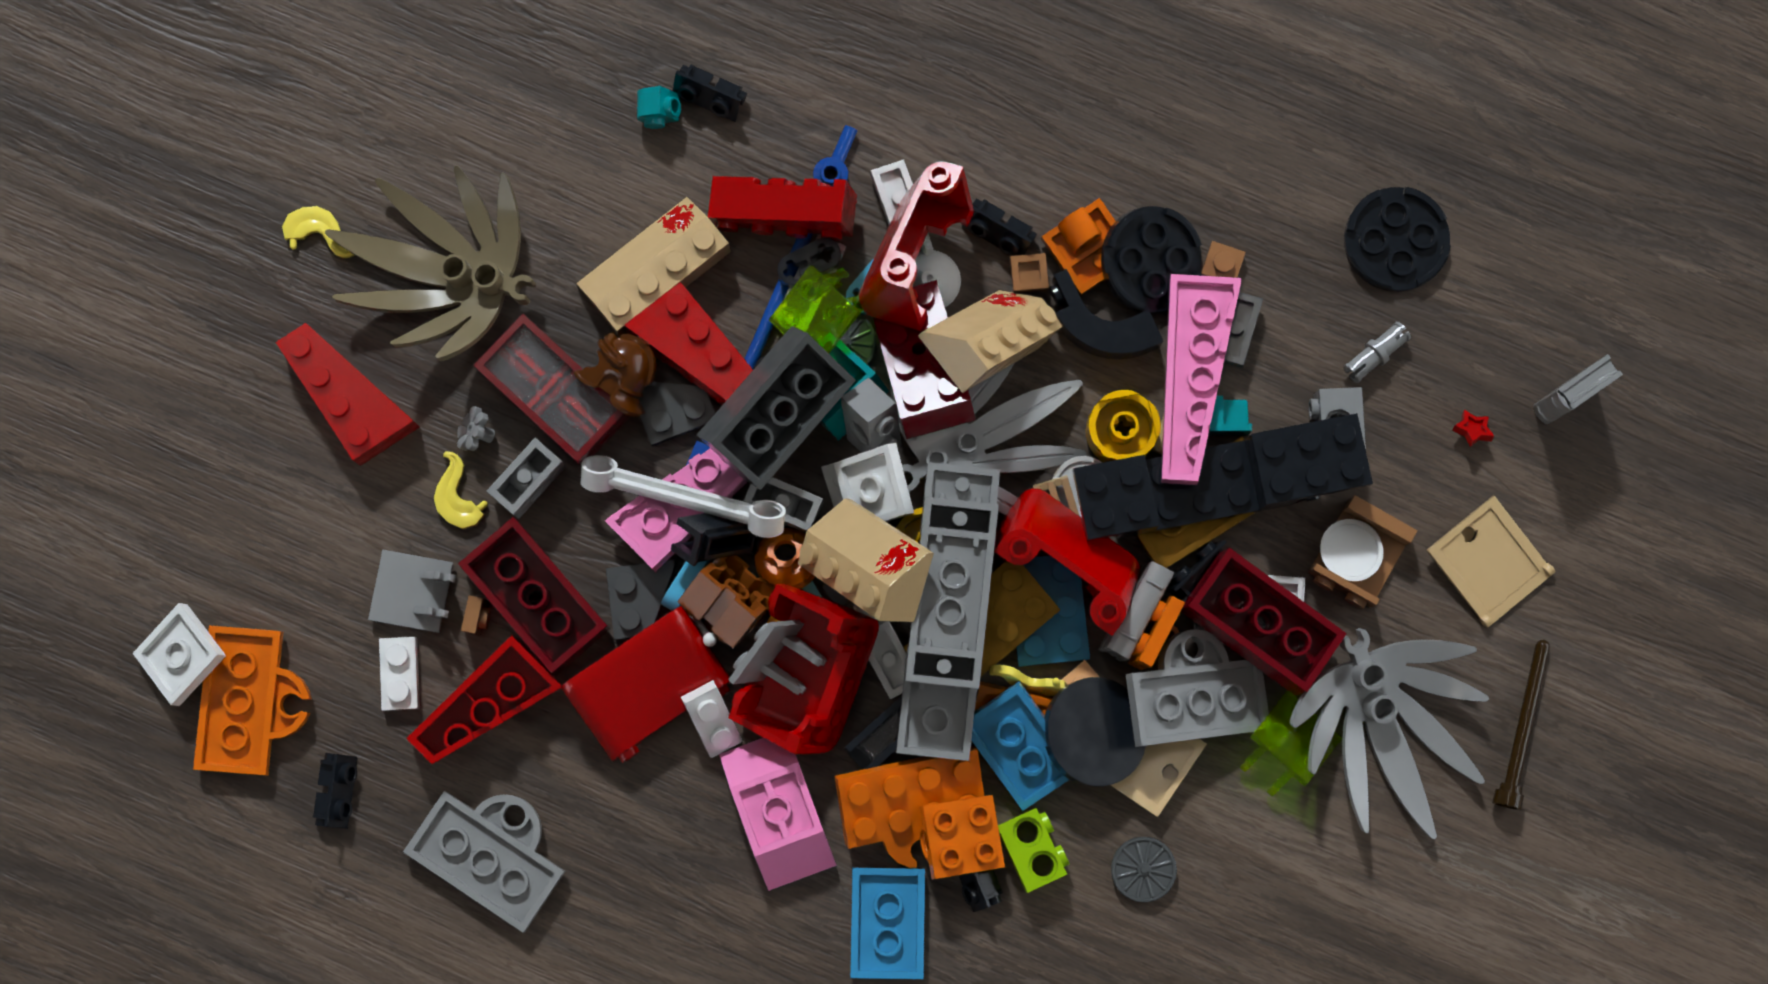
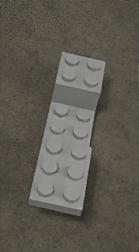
(952, 612)

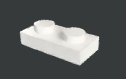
(399, 673)
(711, 719)

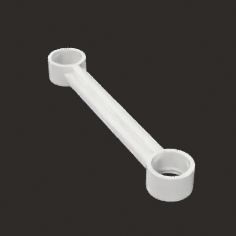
(763, 517)

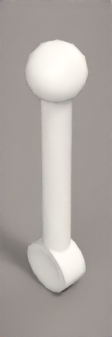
(709, 639)

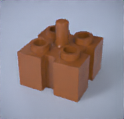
(728, 599)

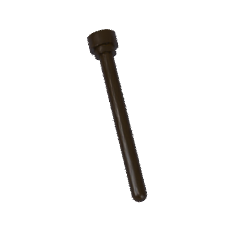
(1509, 792)

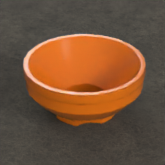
(779, 571)

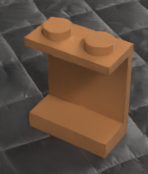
(1394, 538)

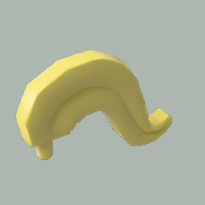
(312, 220)
(448, 503)
(1042, 686)

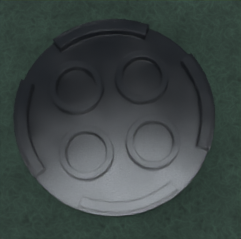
(1397, 239)
(1144, 252)
(1092, 732)

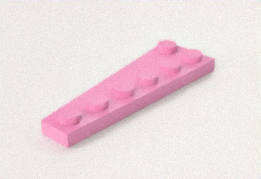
(1197, 342)
(652, 525)

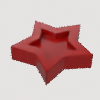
(1473, 428)

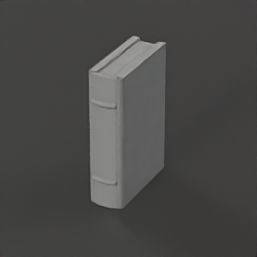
(1576, 390)
(1147, 594)

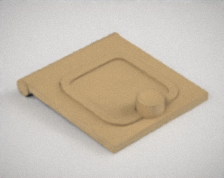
(1495, 566)
(1150, 785)

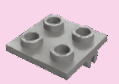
(411, 591)
(770, 640)

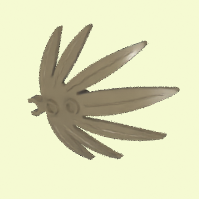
(470, 276)

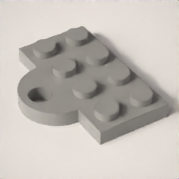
(1196, 694)
(488, 856)

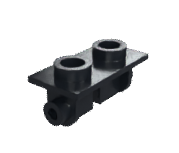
(694, 87)
(1011, 237)
(1187, 579)
(335, 807)
(981, 890)

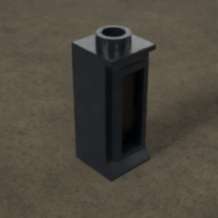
(714, 538)

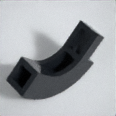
(1099, 336)

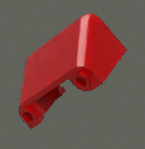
(930, 205)
(1046, 524)
(643, 683)
(817, 717)

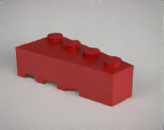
(783, 206)
(691, 343)
(350, 403)
(488, 697)

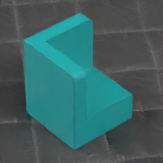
(1230, 418)

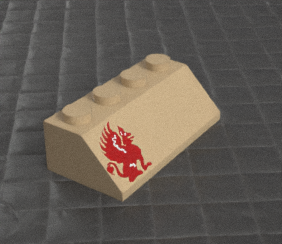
(667, 252)
(990, 336)
(867, 561)

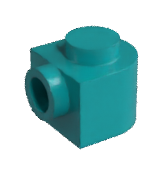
(657, 106)

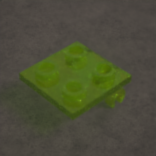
(818, 308)
(1286, 743)

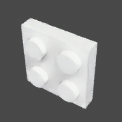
(876, 482)
(179, 654)

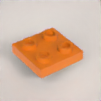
(1079, 242)
(1156, 632)
(961, 837)

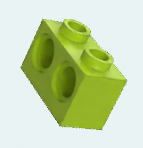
(1023, 853)

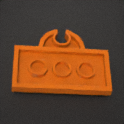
(245, 703)
(887, 799)

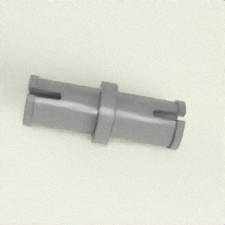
(1377, 352)

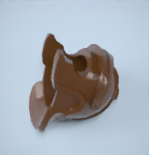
(622, 371)

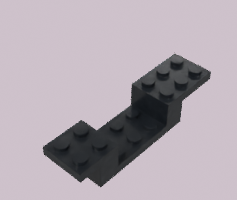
(1234, 479)

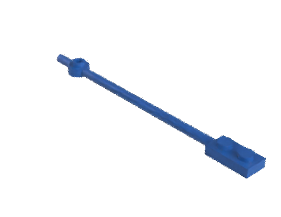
(765, 327)

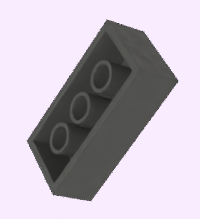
(776, 407)

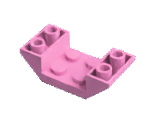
(776, 812)

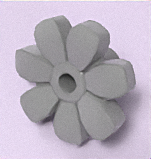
(474, 430)

